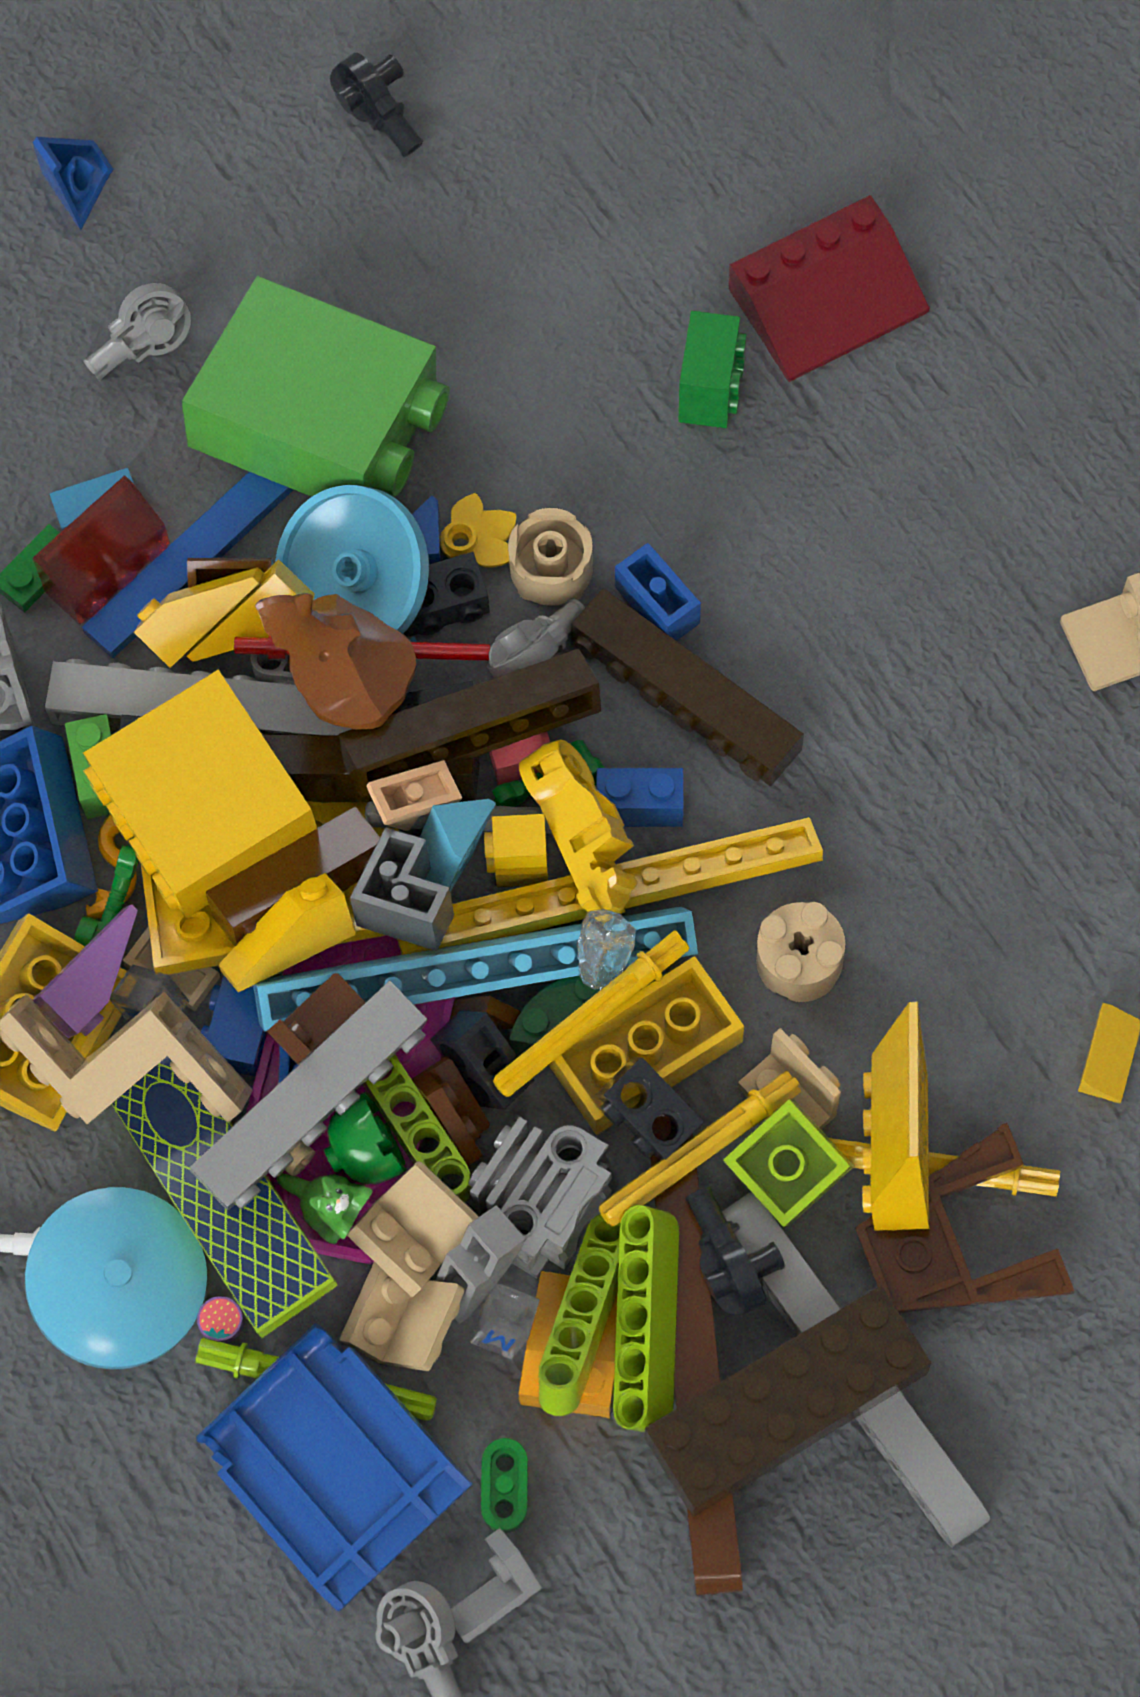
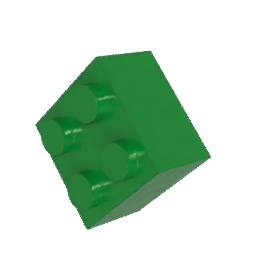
(711, 369)

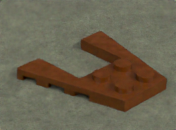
(927, 1266)

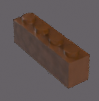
(336, 848)

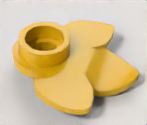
(482, 530)

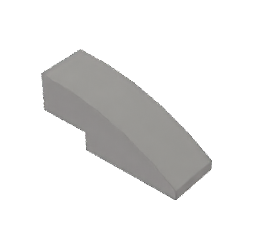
(481, 1258)

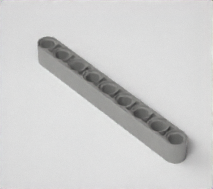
(892, 1423)

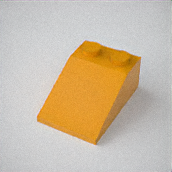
(600, 1384)

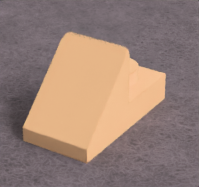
(412, 794)

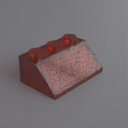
(101, 551)

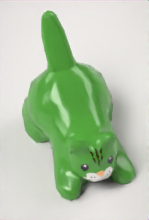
(327, 1202)

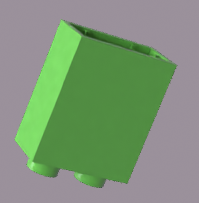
(313, 394)

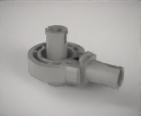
(143, 328)
(532, 640)
(420, 1635)

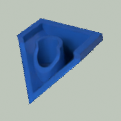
(74, 171)

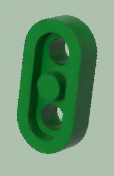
(504, 1487)

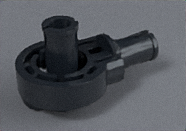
(365, 95)
(726, 1267)

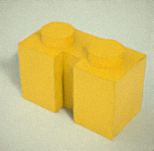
(517, 850)

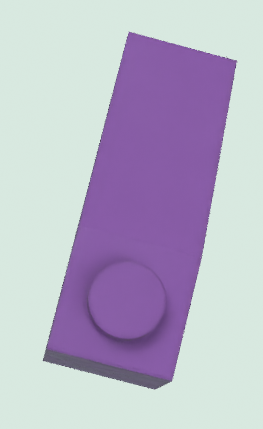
(88, 979)

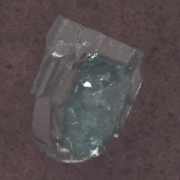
(604, 947)

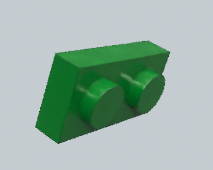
(20, 579)

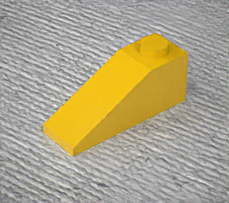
(188, 614)
(244, 618)
(292, 930)

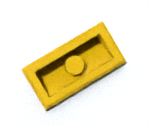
(1110, 1054)

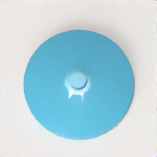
(360, 548)
(115, 1278)

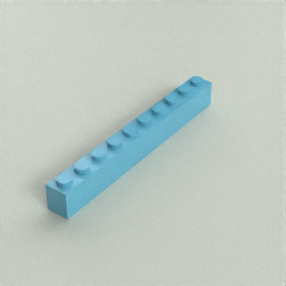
(468, 966)

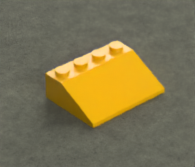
(27, 965)
(898, 1128)

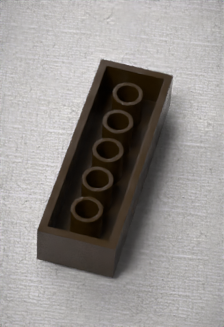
(787, 1400)

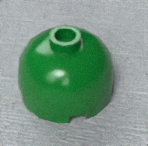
(363, 1144)

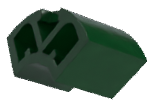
(548, 1010)

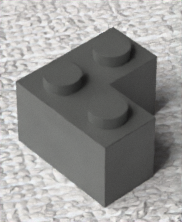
(397, 898)

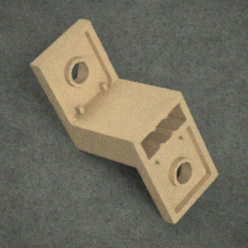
(125, 1058)

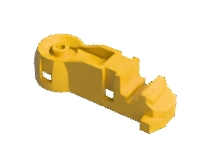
(581, 823)

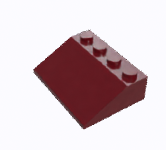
(827, 288)

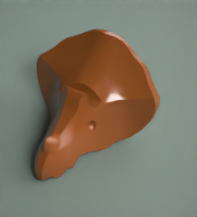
(341, 657)

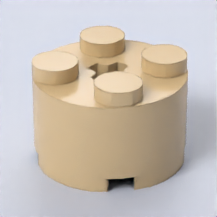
(557, 578)
(804, 928)

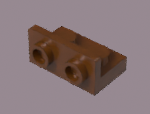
(453, 1106)

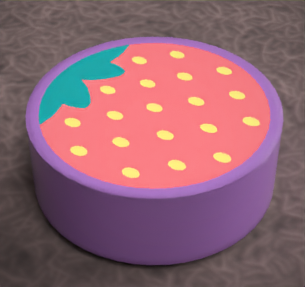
(220, 1319)

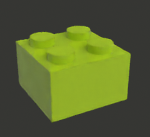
(788, 1163)

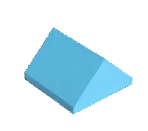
(453, 836)

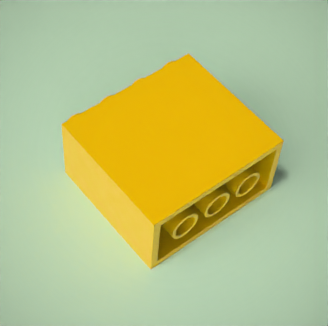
(197, 792)

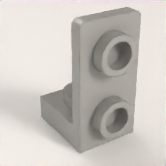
(499, 1595)

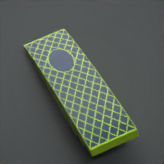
(253, 1248)

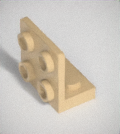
(1107, 637)
(818, 1085)
(413, 1227)
(398, 1327)

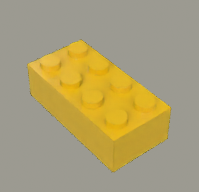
(669, 1024)

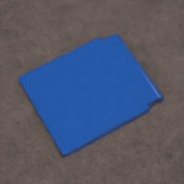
(332, 1465)

